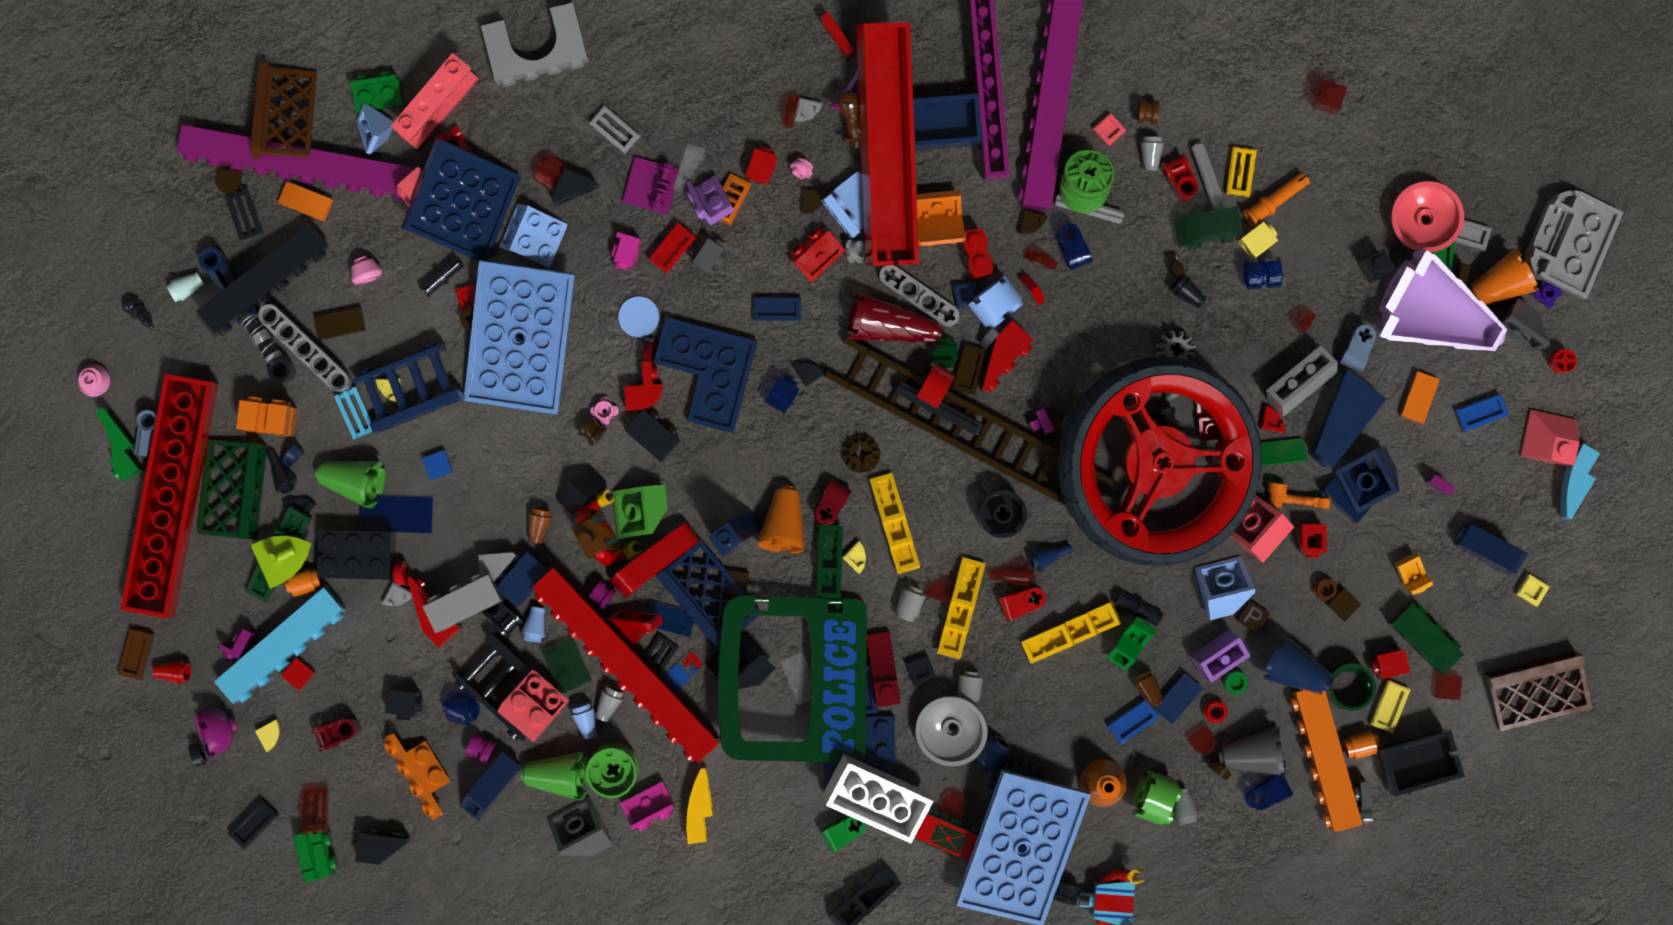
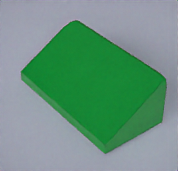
(1283, 452)

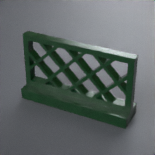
(251, 487)

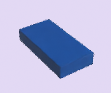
(1481, 412)
(1132, 721)

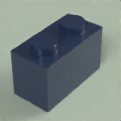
(524, 575)

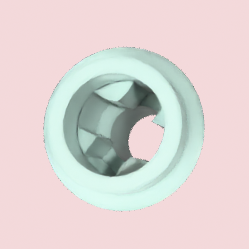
(184, 286)

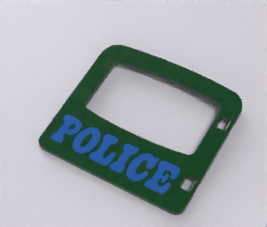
(837, 680)

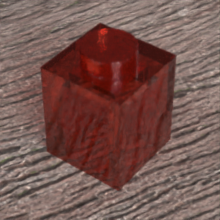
(1329, 97)

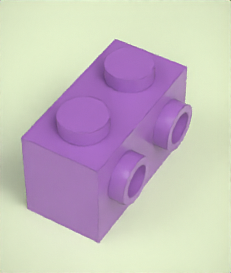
(1219, 656)

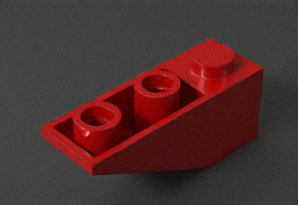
(1006, 348)
(420, 596)

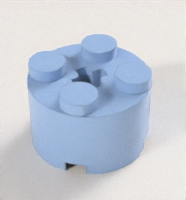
(995, 302)

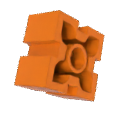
(266, 418)

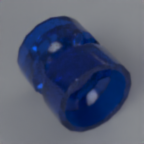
(1263, 273)

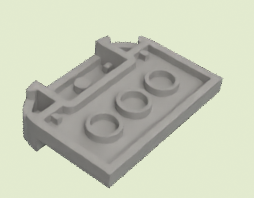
(1572, 241)

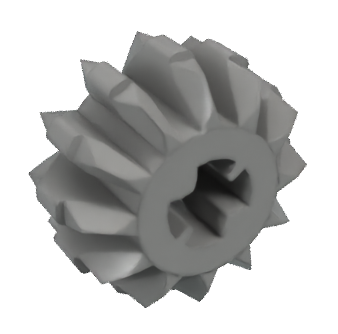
(1181, 343)

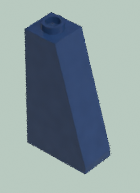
(1346, 417)
(735, 533)

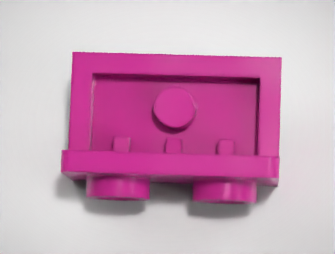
(647, 806)

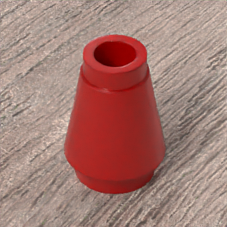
(174, 672)

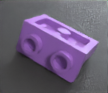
(710, 200)

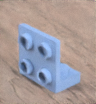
(846, 204)
(533, 235)

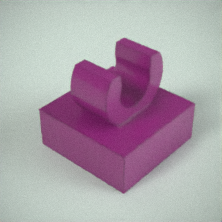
(1046, 421)

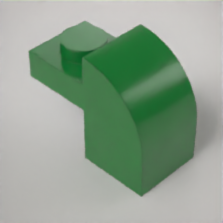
(1130, 643)

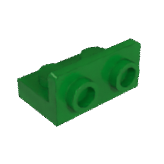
(378, 92)

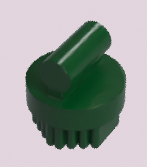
(944, 353)

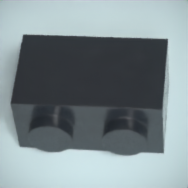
(652, 435)

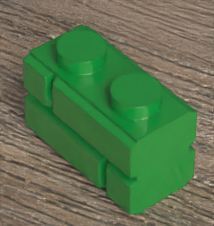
(315, 855)

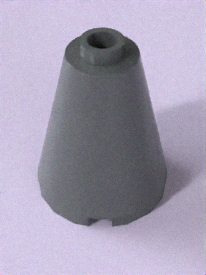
(1256, 753)

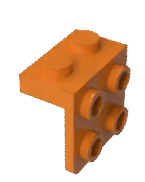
(940, 218)

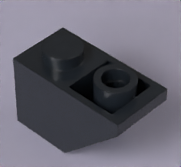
(377, 847)

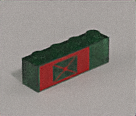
(947, 835)

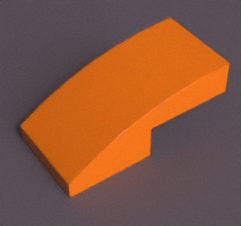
(305, 201)

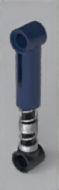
(260, 336)

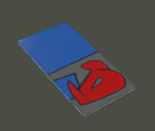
(684, 669)

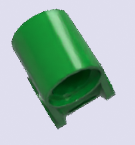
(840, 833)

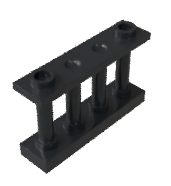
(514, 663)

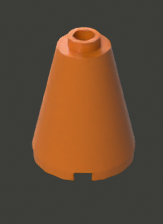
(1505, 280)
(783, 523)
(1097, 775)

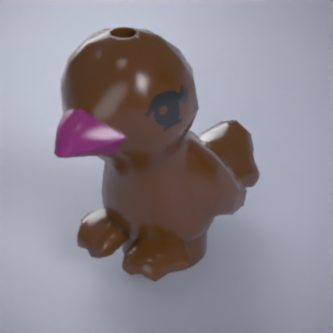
(849, 107)

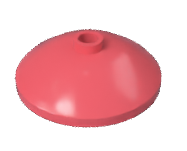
(1436, 203)

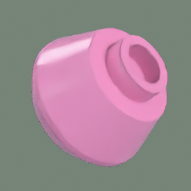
(365, 271)
(93, 380)

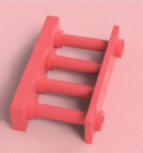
(435, 101)

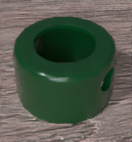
(1367, 689)

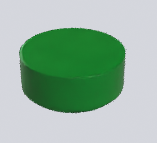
(1235, 682)

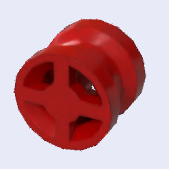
(1568, 360)

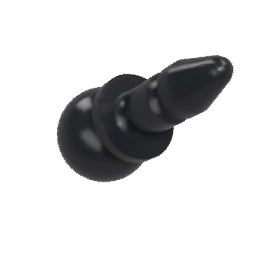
(133, 306)

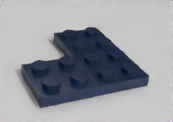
(722, 367)

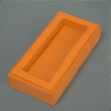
(1419, 397)

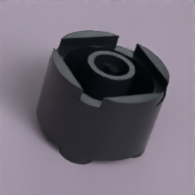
(1012, 523)

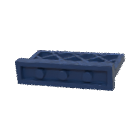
(689, 603)

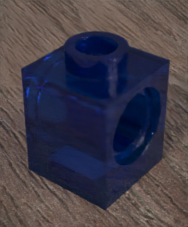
(782, 394)

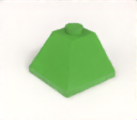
(639, 509)

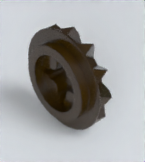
(853, 462)

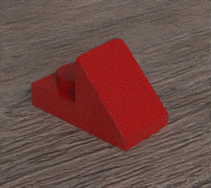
(633, 624)

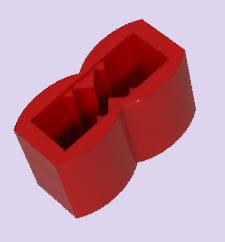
(979, 261)

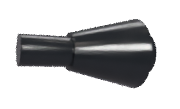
(283, 479)

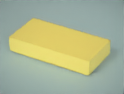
(1389, 706)

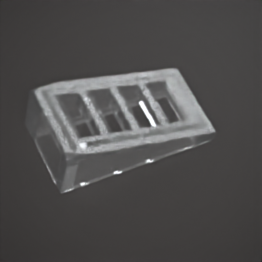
(690, 162)

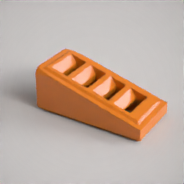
(738, 203)

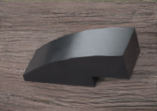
(865, 898)

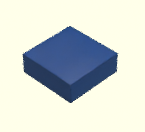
(437, 465)

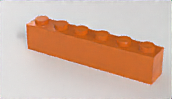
(1327, 760)

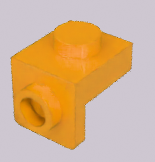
(1413, 574)

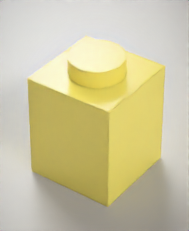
(1258, 240)

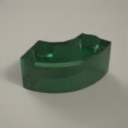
(1208, 227)

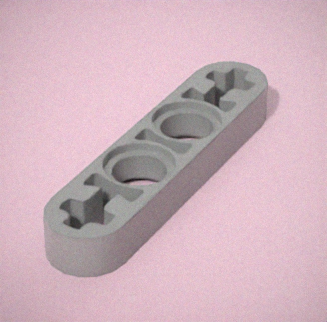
(921, 293)

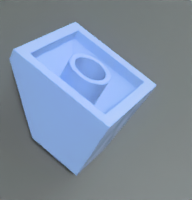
(1224, 586)

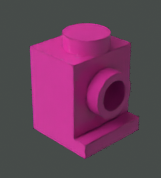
(626, 251)

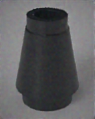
(1187, 290)

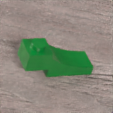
(123, 461)

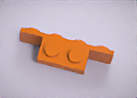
(420, 770)

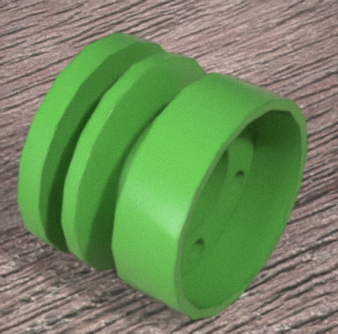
(1086, 181)
(612, 783)

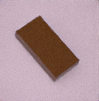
(136, 654)

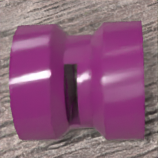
(480, 749)

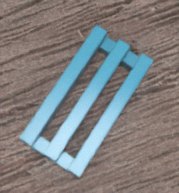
(346, 394)

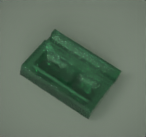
(566, 665)

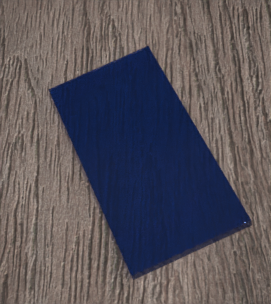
(398, 515)

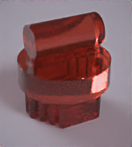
(548, 171)

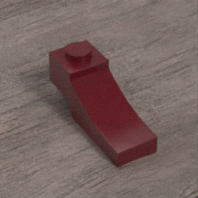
(883, 669)

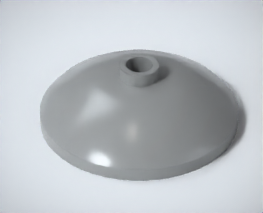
(950, 745)

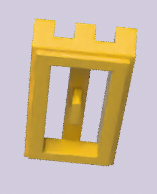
(1238, 192)

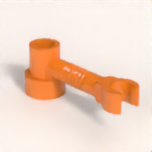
(1278, 496)

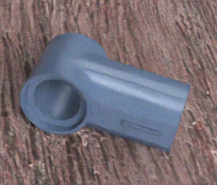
(144, 433)

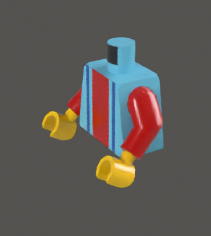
(1112, 897)

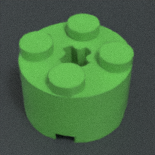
(1156, 798)

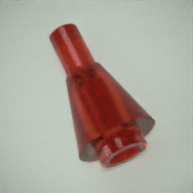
(1019, 575)

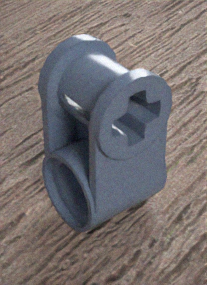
(1356, 351)

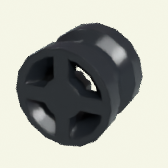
(1166, 417)
(1067, 893)

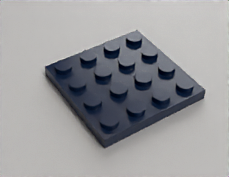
(460, 201)

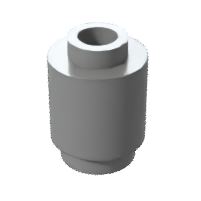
(910, 604)
(970, 686)

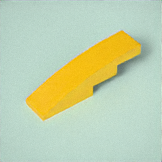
(895, 523)
(961, 608)
(1071, 632)

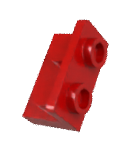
(816, 253)

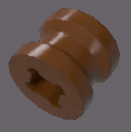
(1148, 111)

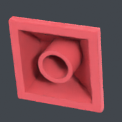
(1551, 438)

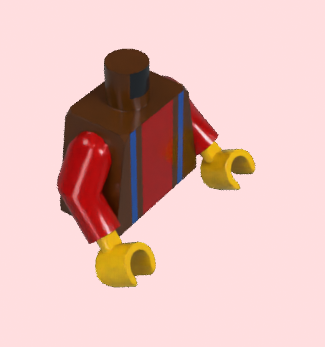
(596, 534)

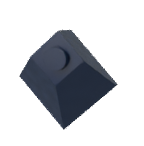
(1369, 479)

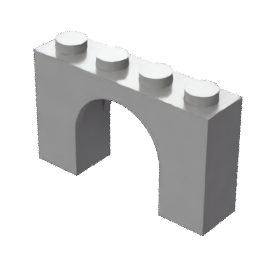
(567, 52)

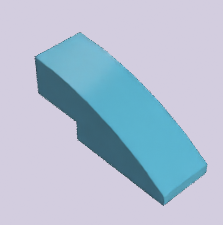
(1577, 481)

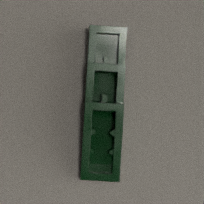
(294, 525)
(830, 564)

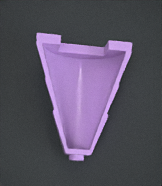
(1436, 308)

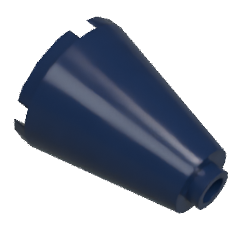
(1297, 669)

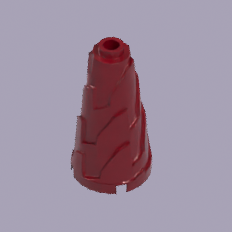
(887, 322)

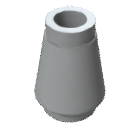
(1151, 152)
(609, 701)
(1185, 810)

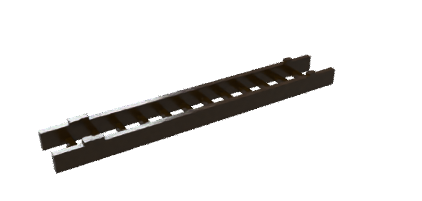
(865, 352)

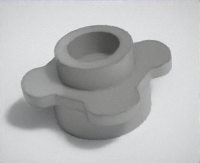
(855, 251)

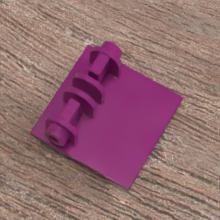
(651, 185)

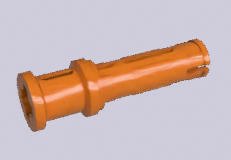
(1268, 205)

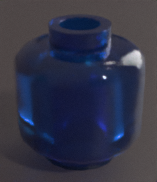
(461, 708)

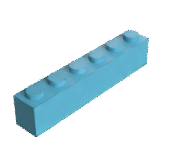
(280, 645)

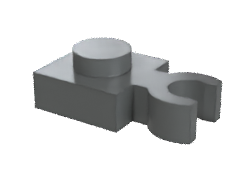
(1363, 797)

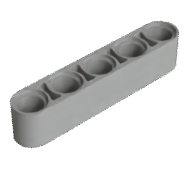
(297, 340)

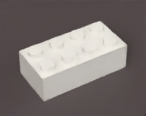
(877, 798)

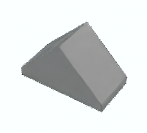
(496, 563)

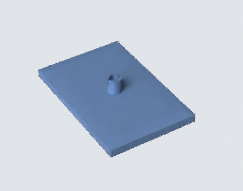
(510, 368)
(1022, 848)

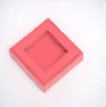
(1109, 129)

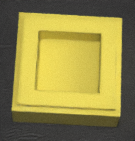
(1532, 590)

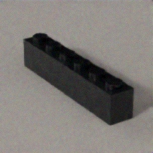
(262, 280)

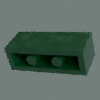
(1426, 637)

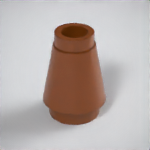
(538, 523)

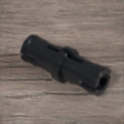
(441, 276)
(1138, 608)

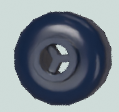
(994, 754)

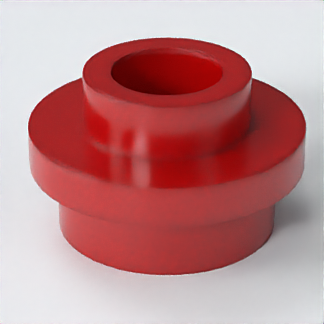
(1223, 711)

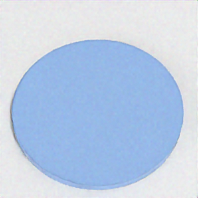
(638, 316)

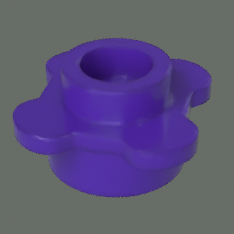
(1541, 296)

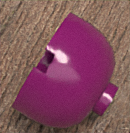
(215, 730)

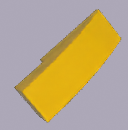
(698, 808)

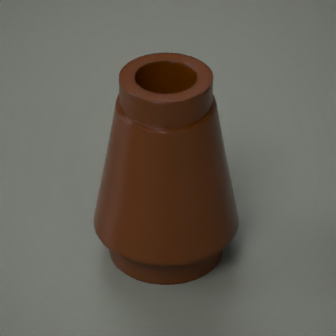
(1149, 688)

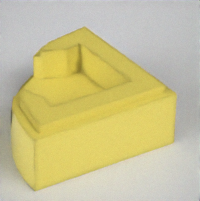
(385, 388)
(856, 557)
(269, 735)

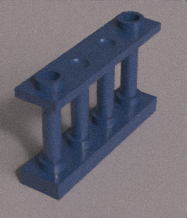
(405, 411)

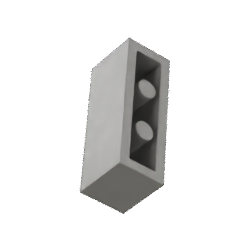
(1302, 381)
(462, 602)

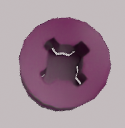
(602, 595)

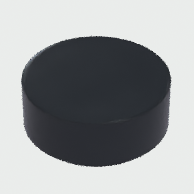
(197, 754)

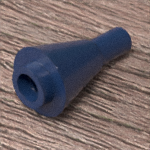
(1045, 557)

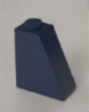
(1490, 549)
(490, 786)

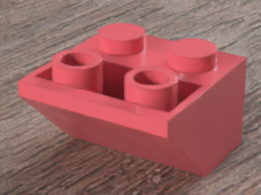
(533, 705)

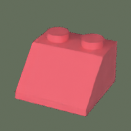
(1261, 529)

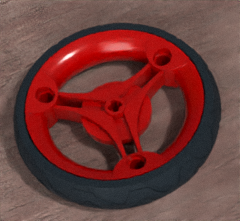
(1156, 481)

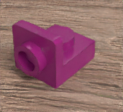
(241, 641)

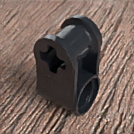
(502, 617)

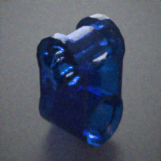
(1075, 251)
(1273, 790)

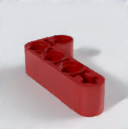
(654, 560)

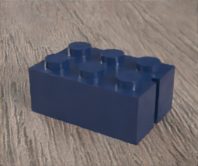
(947, 122)

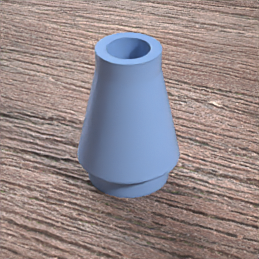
(534, 627)
(585, 720)

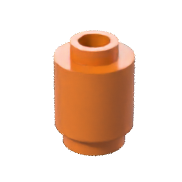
(303, 582)
(1361, 745)

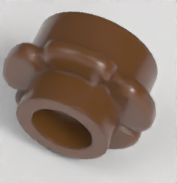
(1331, 588)

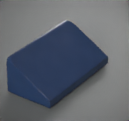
(1335, 491)

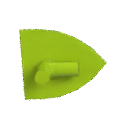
(280, 557)

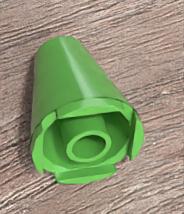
(353, 479)
(558, 775)

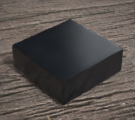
(920, 670)

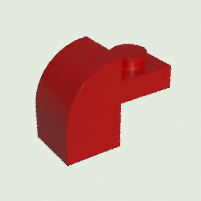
(936, 385)
(646, 395)

